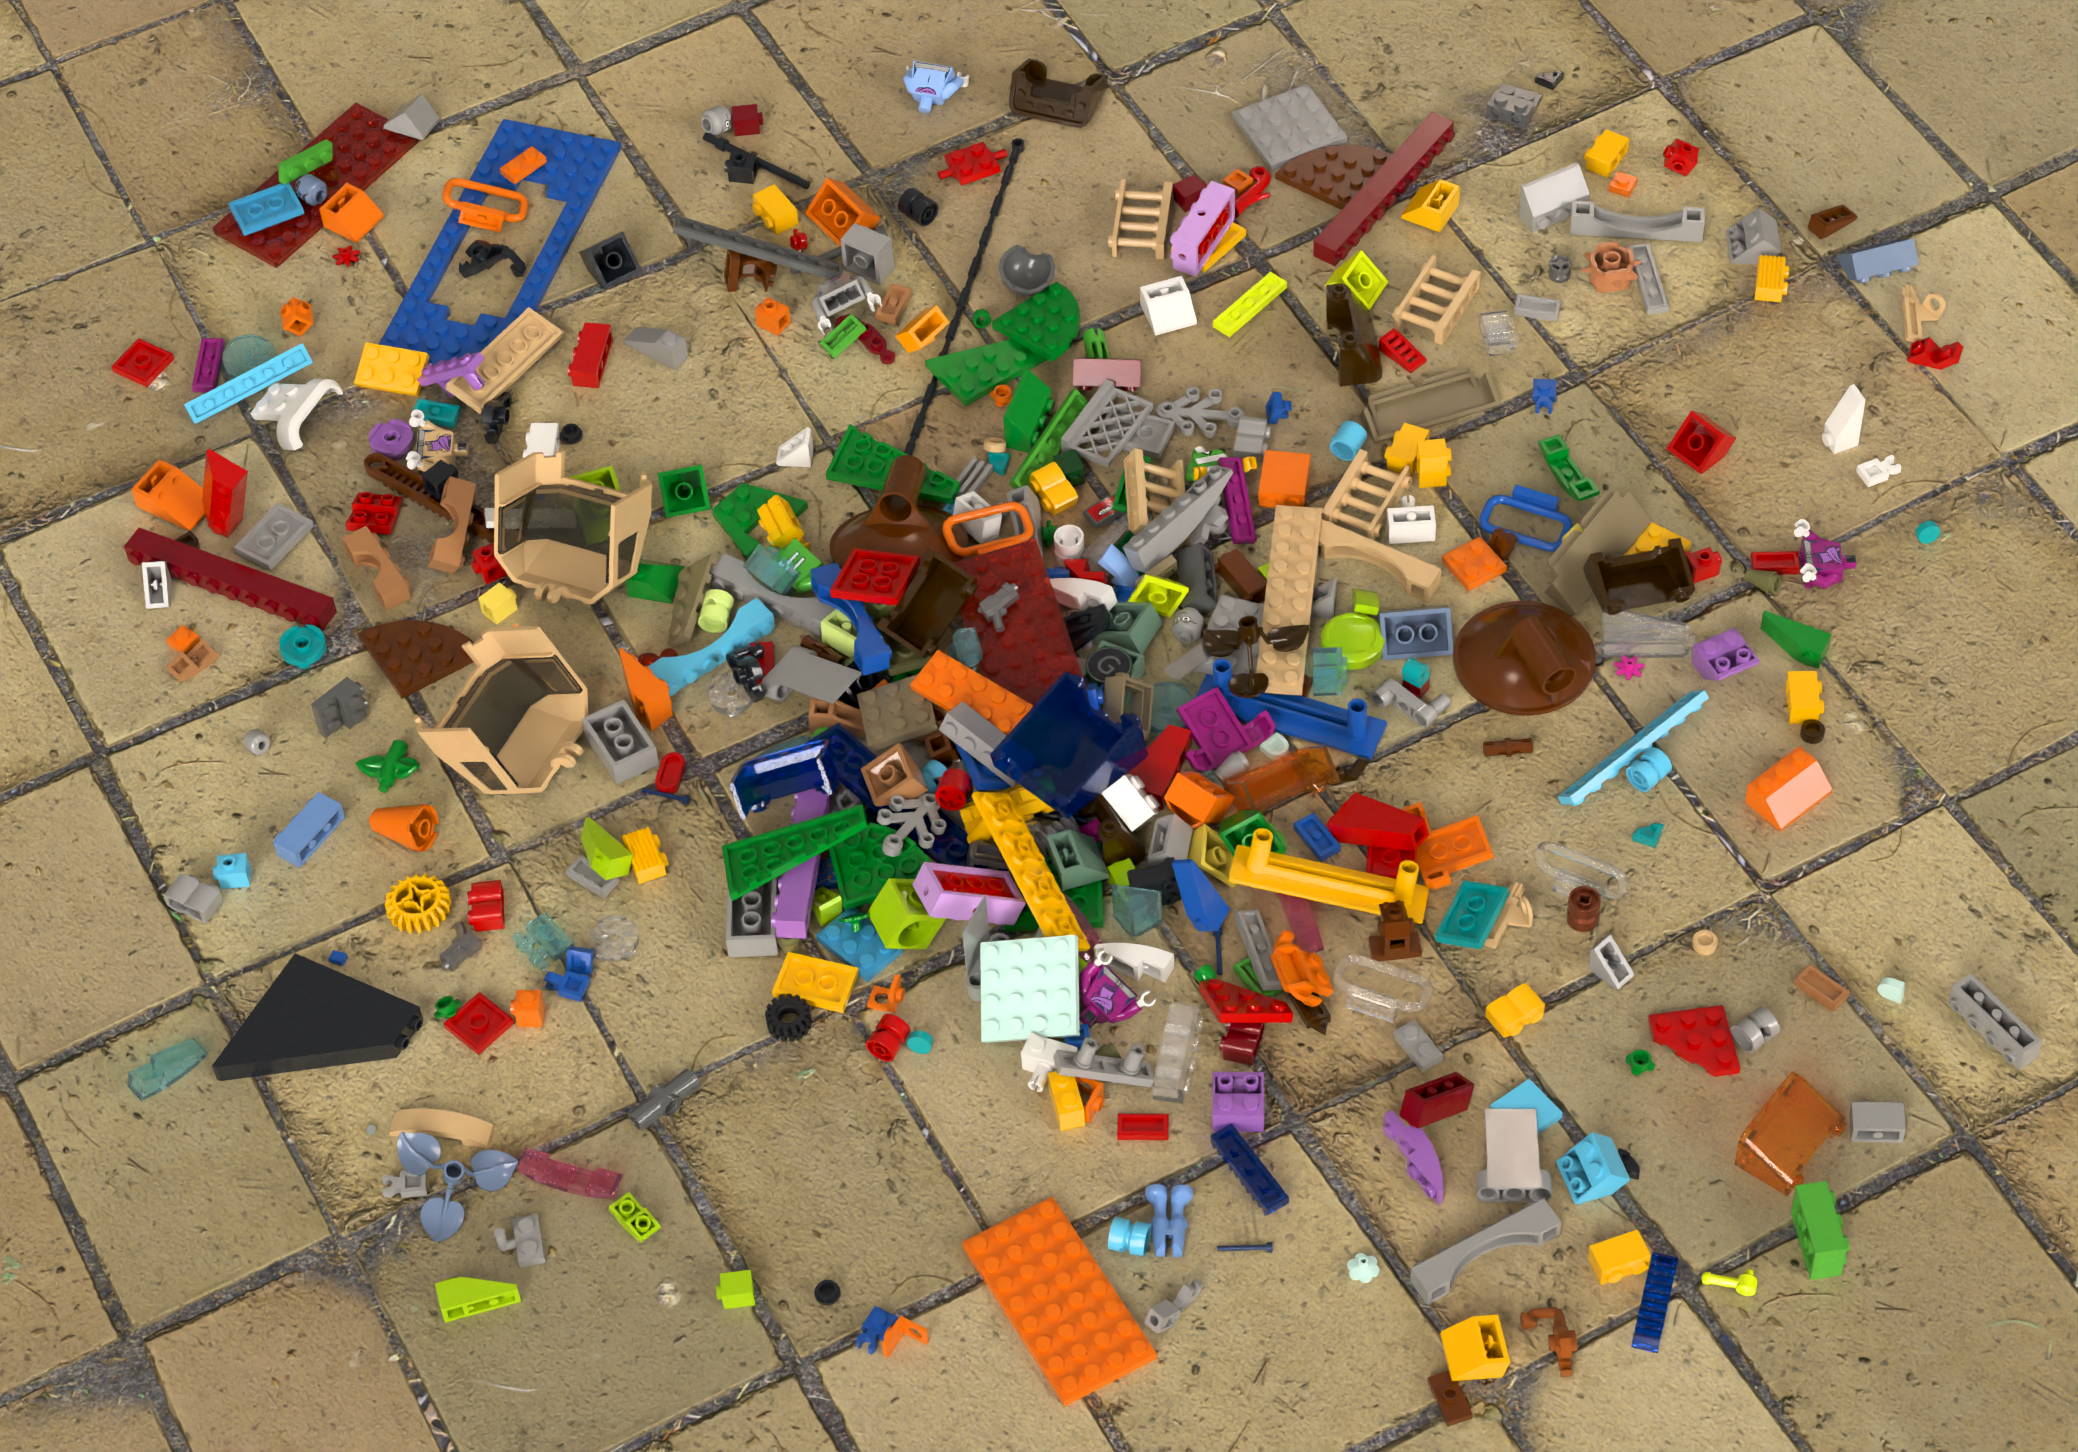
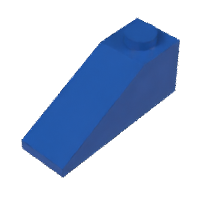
(1199, 897)

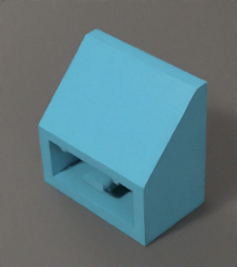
(1592, 1169)

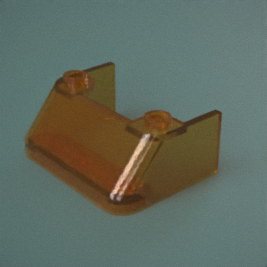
(1283, 778)

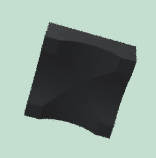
(1159, 879)

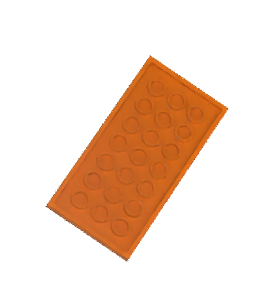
(1059, 1301)

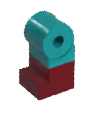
(1416, 677)

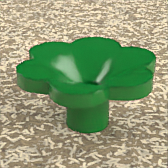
(854, 920)

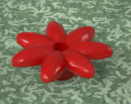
(346, 255)

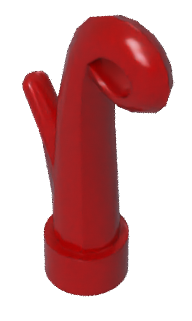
(1253, 194)

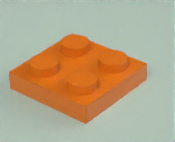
(1474, 563)

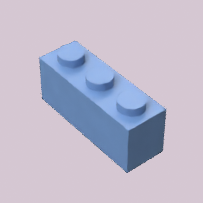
(309, 829)

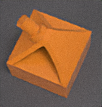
(1197, 799)

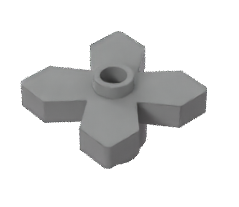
(1214, 522)

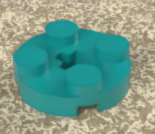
(306, 655)

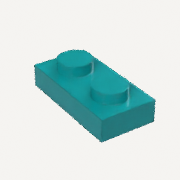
(439, 413)

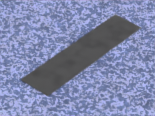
(1191, 659)

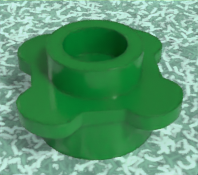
(1048, 533)
(446, 1007)
(1640, 1056)

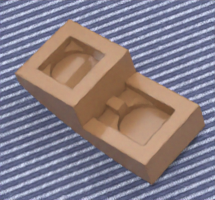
(188, 665)

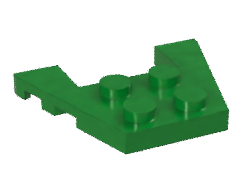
(739, 514)

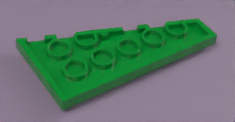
(867, 462)

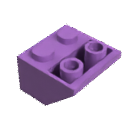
(1723, 656)
(1238, 1100)

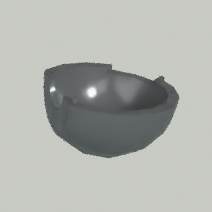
(1025, 272)

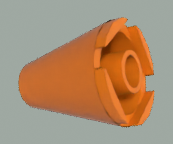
(407, 825)

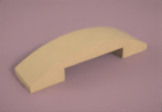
(444, 1124)

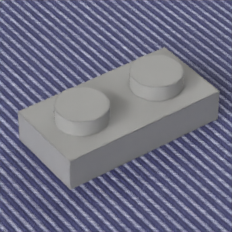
(1418, 1045)

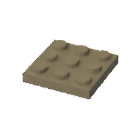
(895, 714)

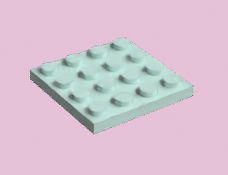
(1029, 988)

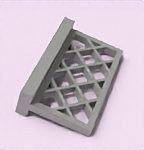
(1088, 419)

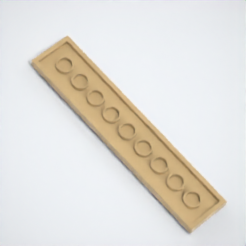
(1289, 593)

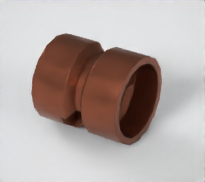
(1583, 908)

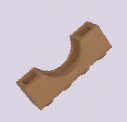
(457, 499)
(365, 550)

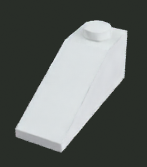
(1845, 422)

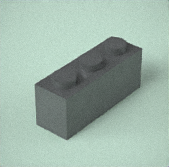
(1198, 574)

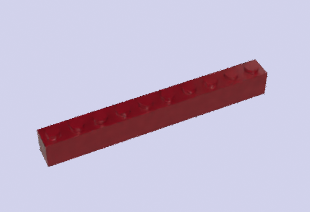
(1383, 189)
(232, 579)

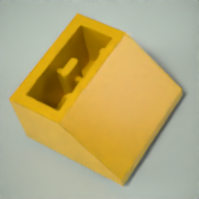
(1433, 205)
(1475, 1348)

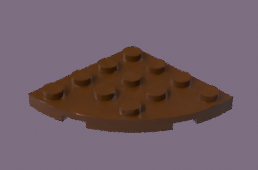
(1333, 172)
(415, 652)

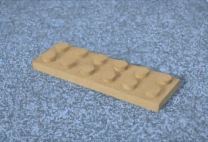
(507, 358)

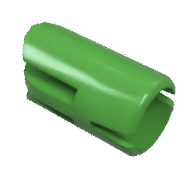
(1095, 345)

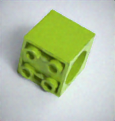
(902, 917)

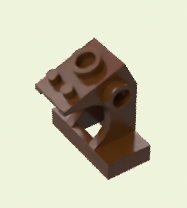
(743, 265)
(1394, 928)

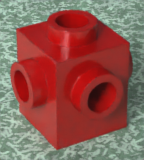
(1680, 157)
(487, 564)

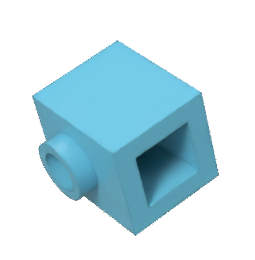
(232, 871)

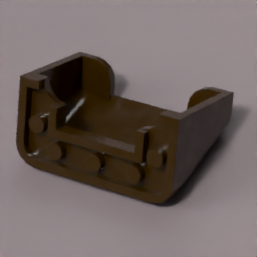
(1054, 100)
(1357, 342)
(1640, 578)
(929, 604)
(1116, 837)

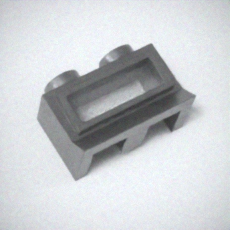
(987, 855)

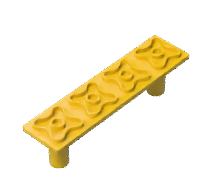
(1026, 864)
(1324, 882)

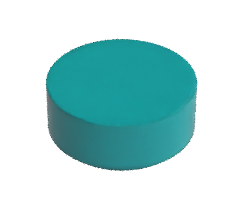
(1927, 532)
(920, 1042)

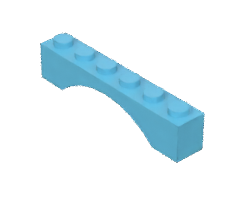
(749, 625)

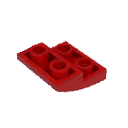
(375, 512)

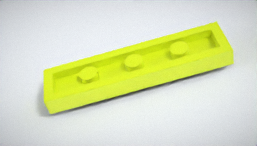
(1249, 304)

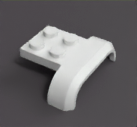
(290, 406)

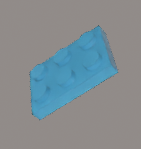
(266, 208)
(857, 949)

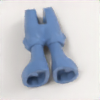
(1177, 1225)

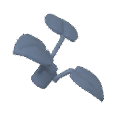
(440, 1216)

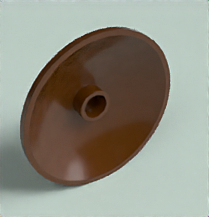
(897, 521)
(1524, 658)

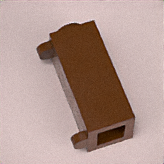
(1241, 576)

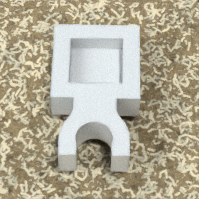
(1876, 471)

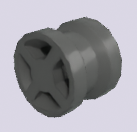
(1559, 269)

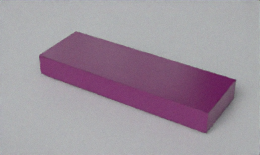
(208, 364)

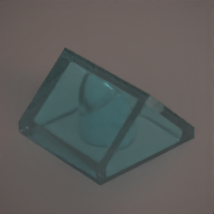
(1136, 909)

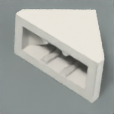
(797, 450)

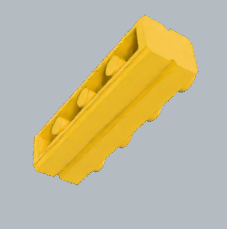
(1024, 800)

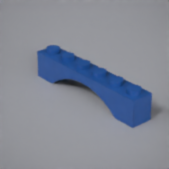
(869, 648)

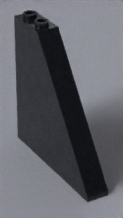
(315, 1022)

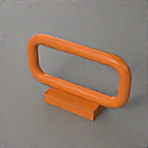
(480, 215)
(984, 512)

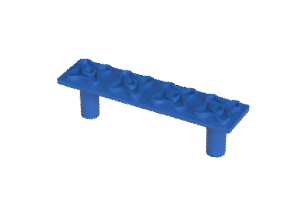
(1304, 717)

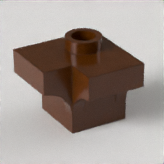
(943, 750)

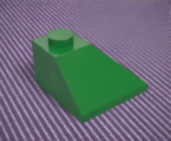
(683, 490)
(654, 581)
(1239, 830)

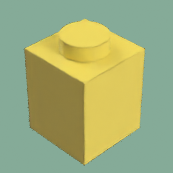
(498, 603)

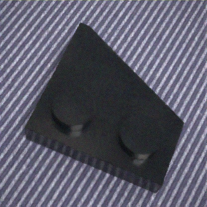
(1086, 625)

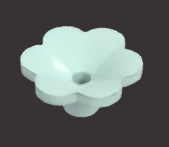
(1363, 1268)

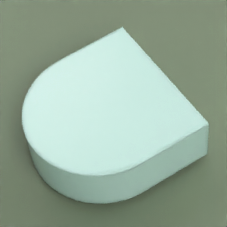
(1275, 746)
(1891, 989)

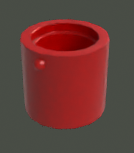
(953, 789)

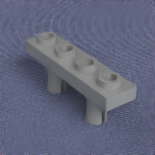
(1103, 1068)

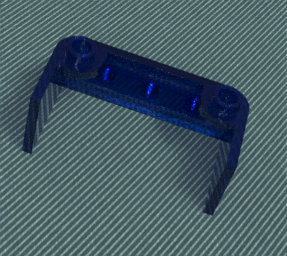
(784, 774)

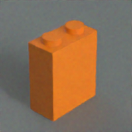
(1284, 479)

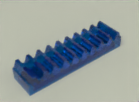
(1249, 1169)
(1655, 1302)

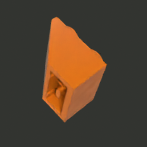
(350, 213)

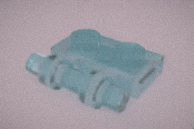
(548, 936)

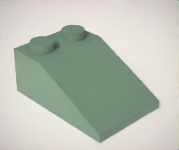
(1131, 626)

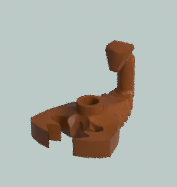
(1561, 1341)

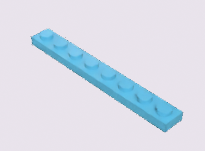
(1638, 743)

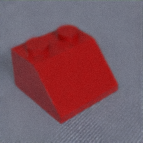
(1700, 442)

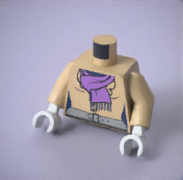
(433, 445)

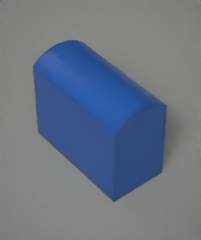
(338, 957)

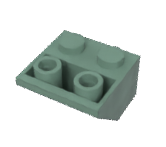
(1075, 859)

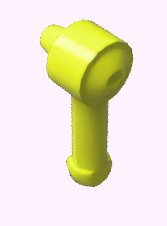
(1745, 1284)

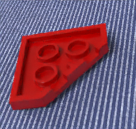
(1242, 1005)
(1698, 1037)

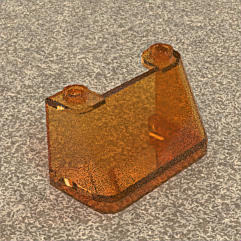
(1788, 1134)

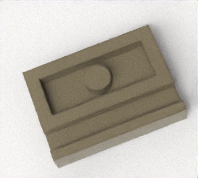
(1164, 569)

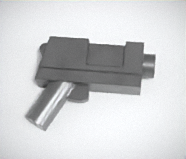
(996, 605)
(462, 947)

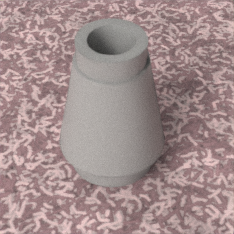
(1232, 766)

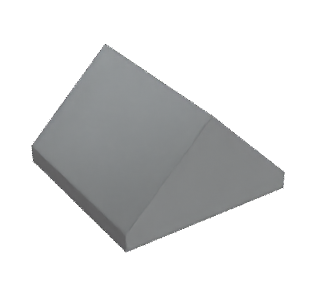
(413, 118)

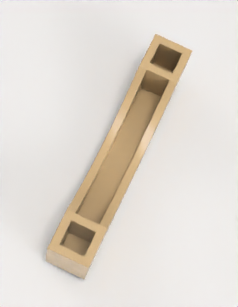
(1415, 576)

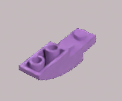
(1420, 1154)

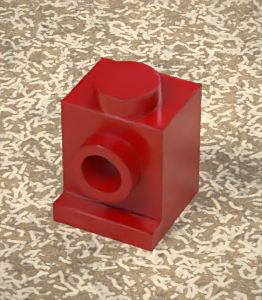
(1703, 564)

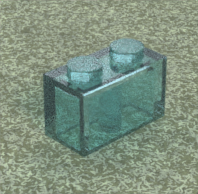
(771, 569)
(1328, 671)

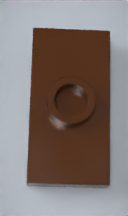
(1449, 1398)

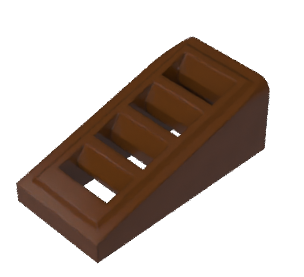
(1829, 221)

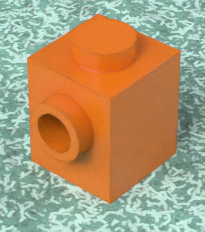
(772, 316)
(528, 1008)

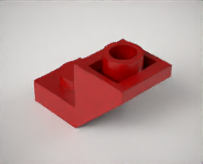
(1929, 354)
(1080, 569)

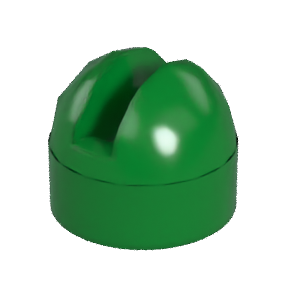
(986, 318)
(1205, 973)

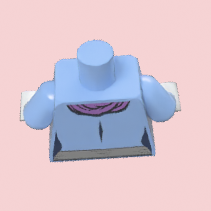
(932, 84)

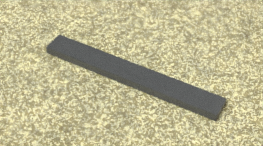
(756, 248)

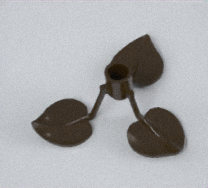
(1223, 642)

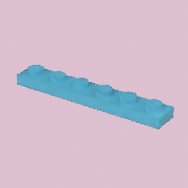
(248, 383)

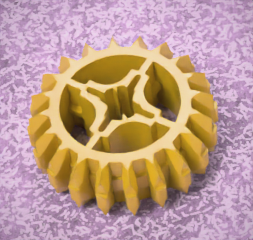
(407, 914)

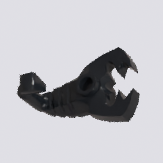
(487, 255)
(496, 415)
(747, 670)

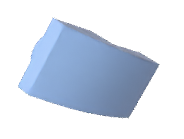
(1119, 566)

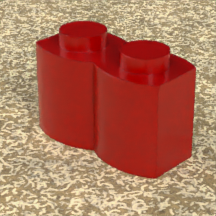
(487, 906)

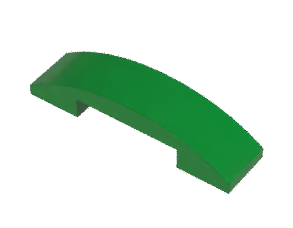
(1565, 470)

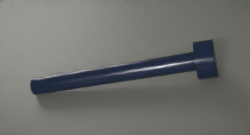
(685, 800)
(1217, 934)
(1268, 1247)

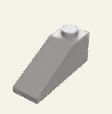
(659, 345)

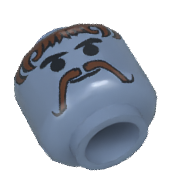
(311, 189)

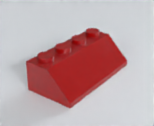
(223, 493)

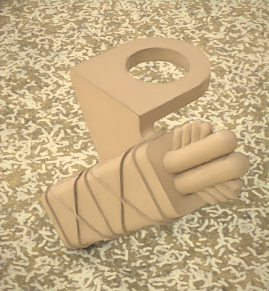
(1915, 312)
(1511, 915)

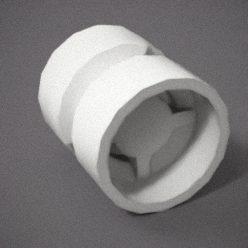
(1068, 543)

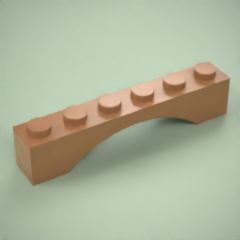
(827, 714)

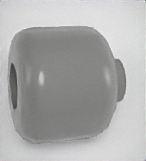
(257, 742)

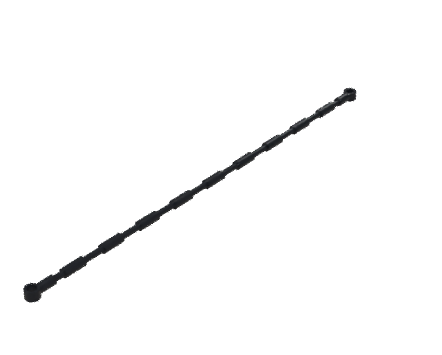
(1017, 148)

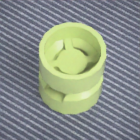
(715, 611)

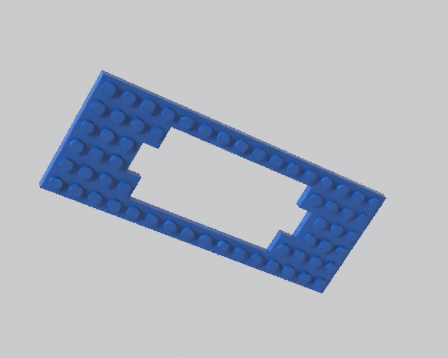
(574, 175)

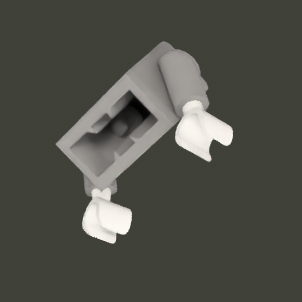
(840, 294)

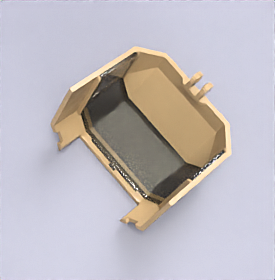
(566, 531)
(512, 714)

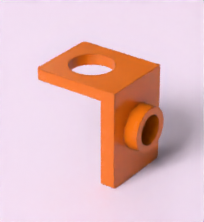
(895, 995)
(1096, 1100)
(895, 1333)

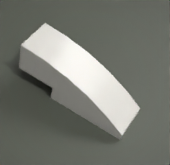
(1083, 593)
(1138, 959)

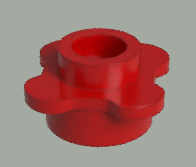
(798, 240)

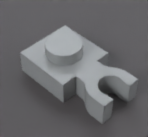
(407, 1185)

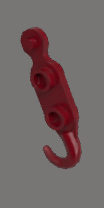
(872, 341)

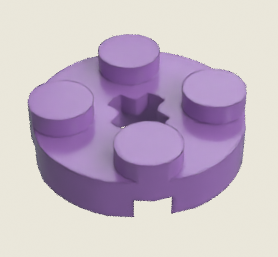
(396, 448)

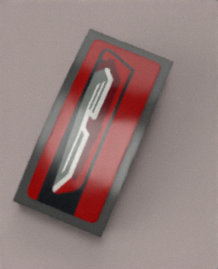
(1101, 512)

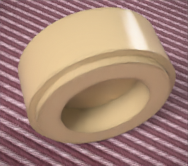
(994, 445)
(1705, 942)

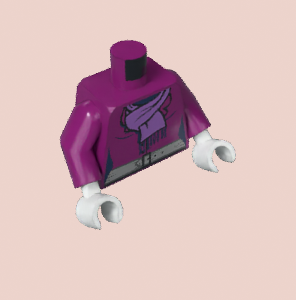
(1820, 558)
(1106, 995)

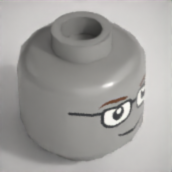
(717, 120)
(1187, 625)

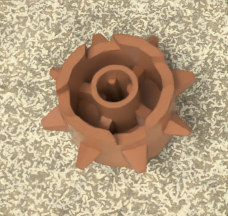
(1611, 267)

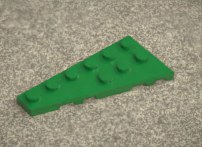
(981, 369)
(772, 853)

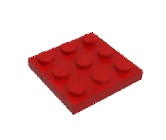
(875, 576)

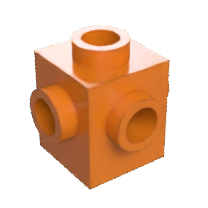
(296, 316)

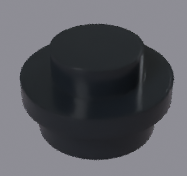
(571, 434)
(827, 1292)

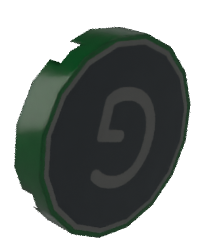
(1106, 663)

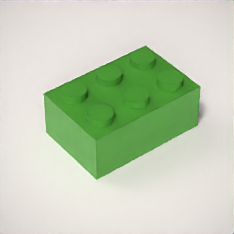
(1819, 1230)

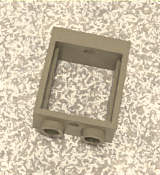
(1140, 703)

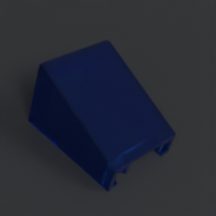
(1068, 748)

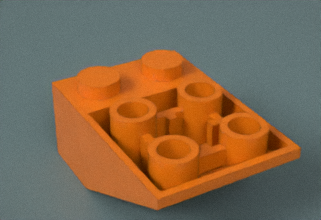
(170, 495)
(647, 693)

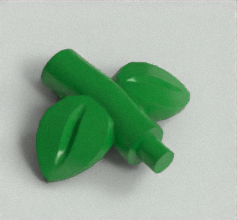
(390, 766)

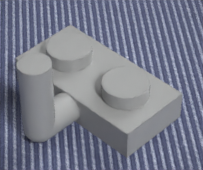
(526, 1241)

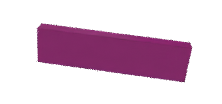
(1238, 503)

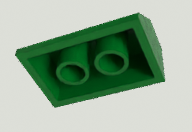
(1027, 412)

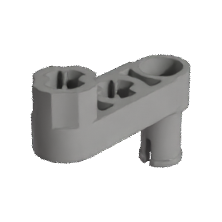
(1408, 703)

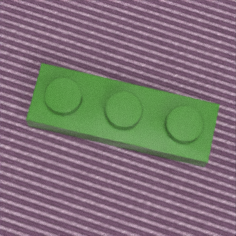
(305, 162)

